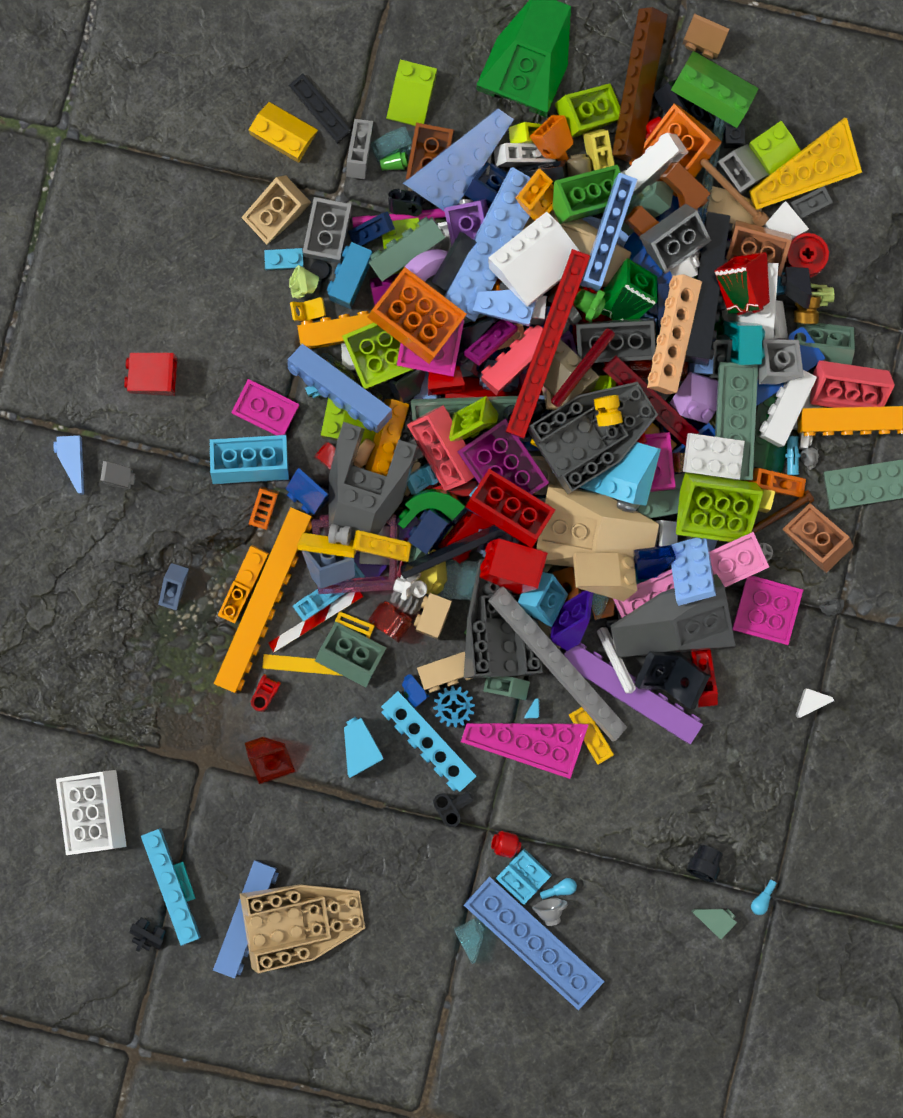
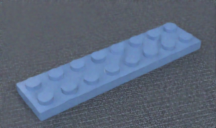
(534, 943)

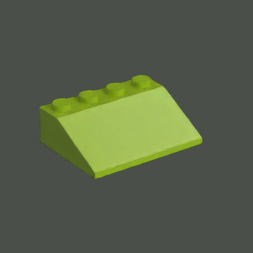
(374, 354)
(717, 507)

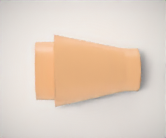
(364, 453)

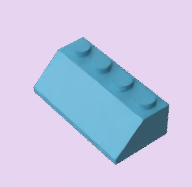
(249, 459)

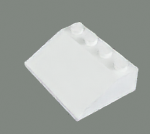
(533, 259)
(91, 812)

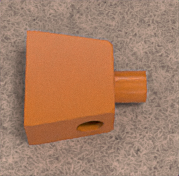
(553, 138)

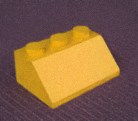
(282, 131)

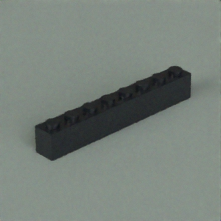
(706, 314)

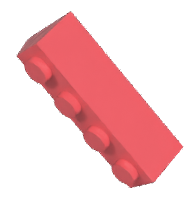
(513, 362)
(850, 386)
(432, 436)

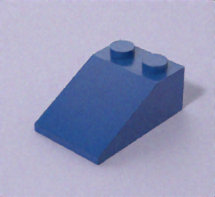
(307, 493)

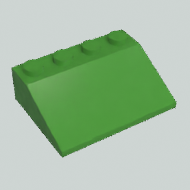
(715, 89)

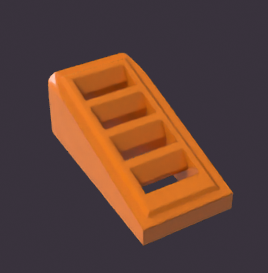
(263, 490)

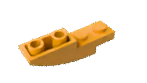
(243, 584)

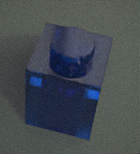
(652, 561)

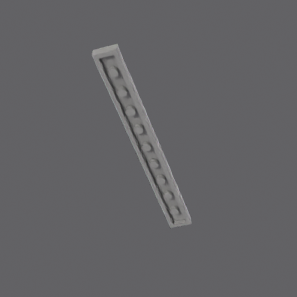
(557, 663)

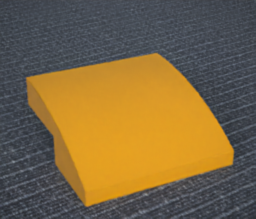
(537, 195)

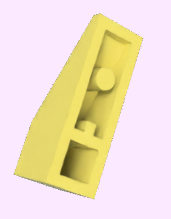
(598, 148)

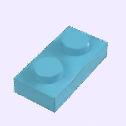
(283, 259)

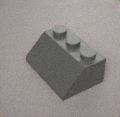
(675, 238)

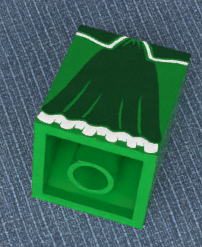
(630, 292)

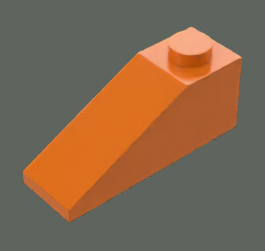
(779, 482)

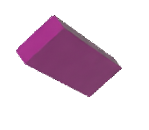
(490, 341)

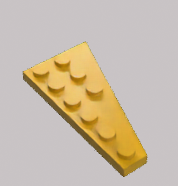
(817, 165)

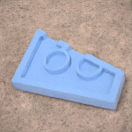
(504, 306)

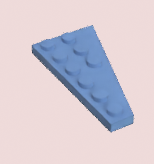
(452, 171)

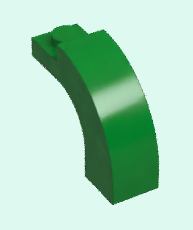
(431, 499)

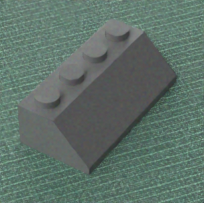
(632, 340)

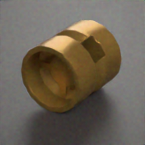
(810, 315)

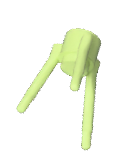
(825, 292)

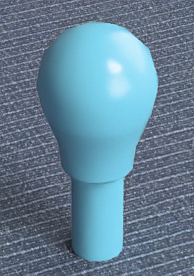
(564, 887)
(761, 903)

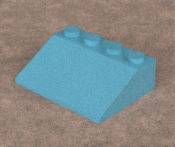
(630, 478)

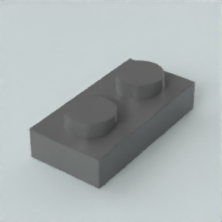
(811, 202)

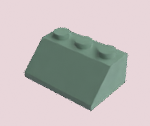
(653, 199)
(834, 341)
(350, 654)

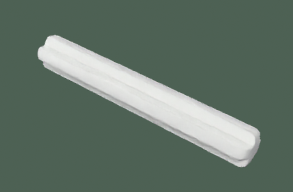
(616, 662)

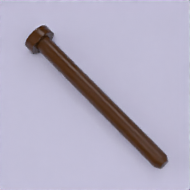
(784, 511)

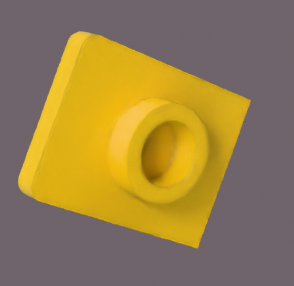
(308, 310)

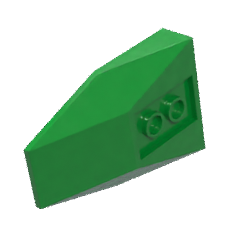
(530, 56)

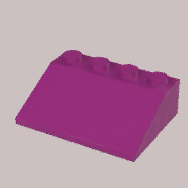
(505, 456)

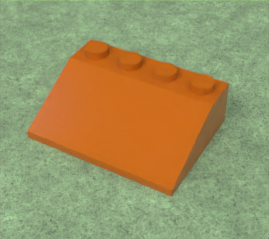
(694, 135)
(416, 315)

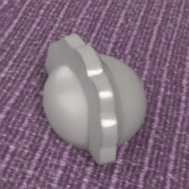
(810, 457)

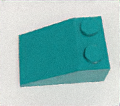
(745, 342)

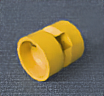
(608, 410)

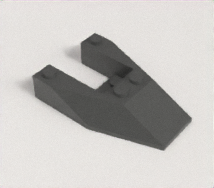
(361, 496)

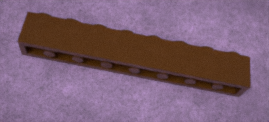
(639, 84)

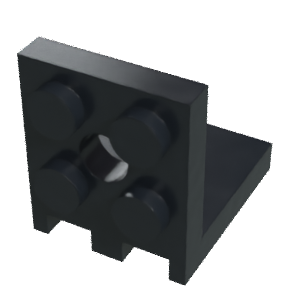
(669, 672)

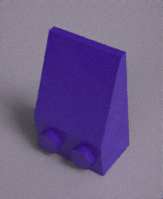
(572, 621)

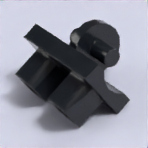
(139, 931)

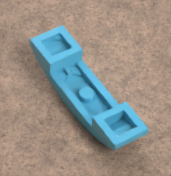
(316, 602)

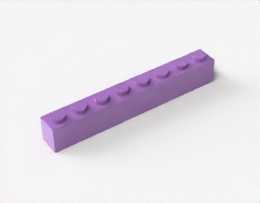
(642, 700)

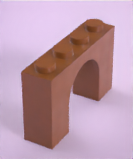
(686, 188)

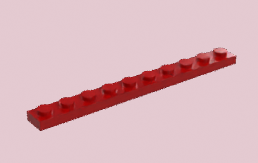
(547, 343)

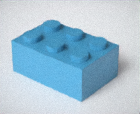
(349, 275)

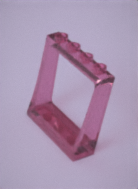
(365, 583)

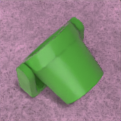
(590, 303)

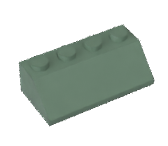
(406, 248)

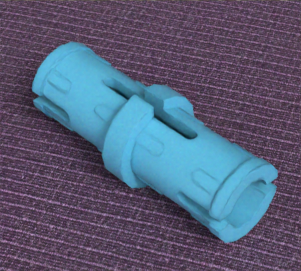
(793, 455)

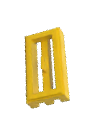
(368, 633)

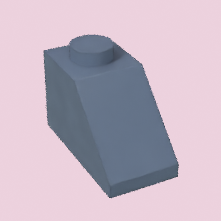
(173, 586)

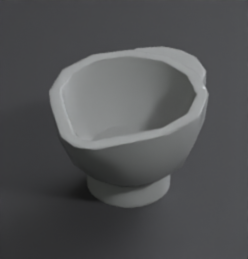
(550, 910)

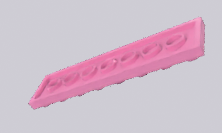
(730, 562)

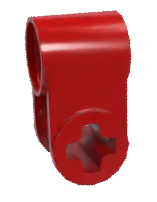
(265, 692)

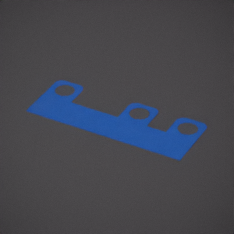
(810, 358)

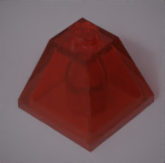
(268, 759)

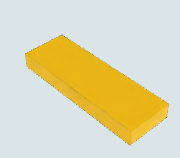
(320, 544)
(382, 546)
(593, 738)

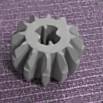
(411, 605)

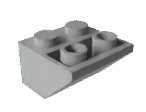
(742, 169)

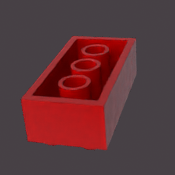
(510, 508)

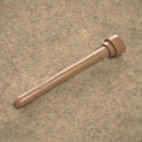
(759, 218)

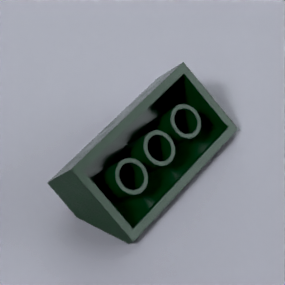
(766, 454)

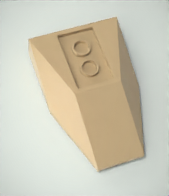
(591, 524)
(298, 923)

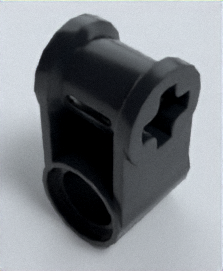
(404, 202)

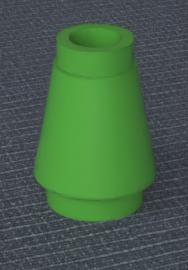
(396, 161)

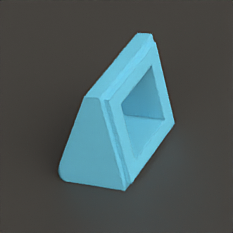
(533, 711)

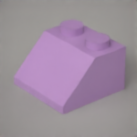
(696, 397)

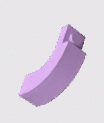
(427, 263)

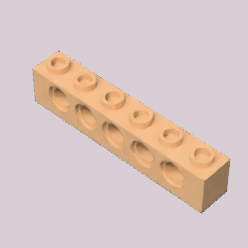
(681, 327)

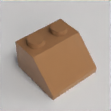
(705, 37)

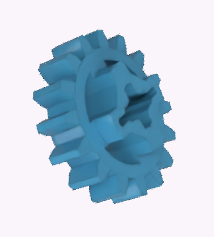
(454, 715)

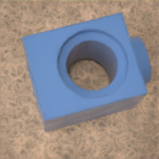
(701, 369)

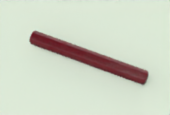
(583, 367)

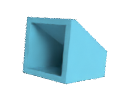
(360, 747)

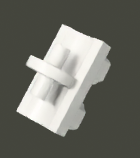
(410, 586)

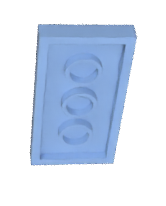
(692, 571)

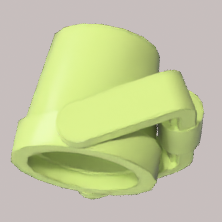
(303, 281)

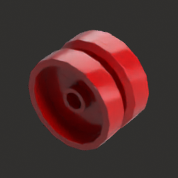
(812, 246)

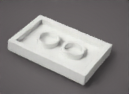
(713, 456)

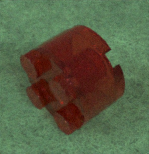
(390, 621)

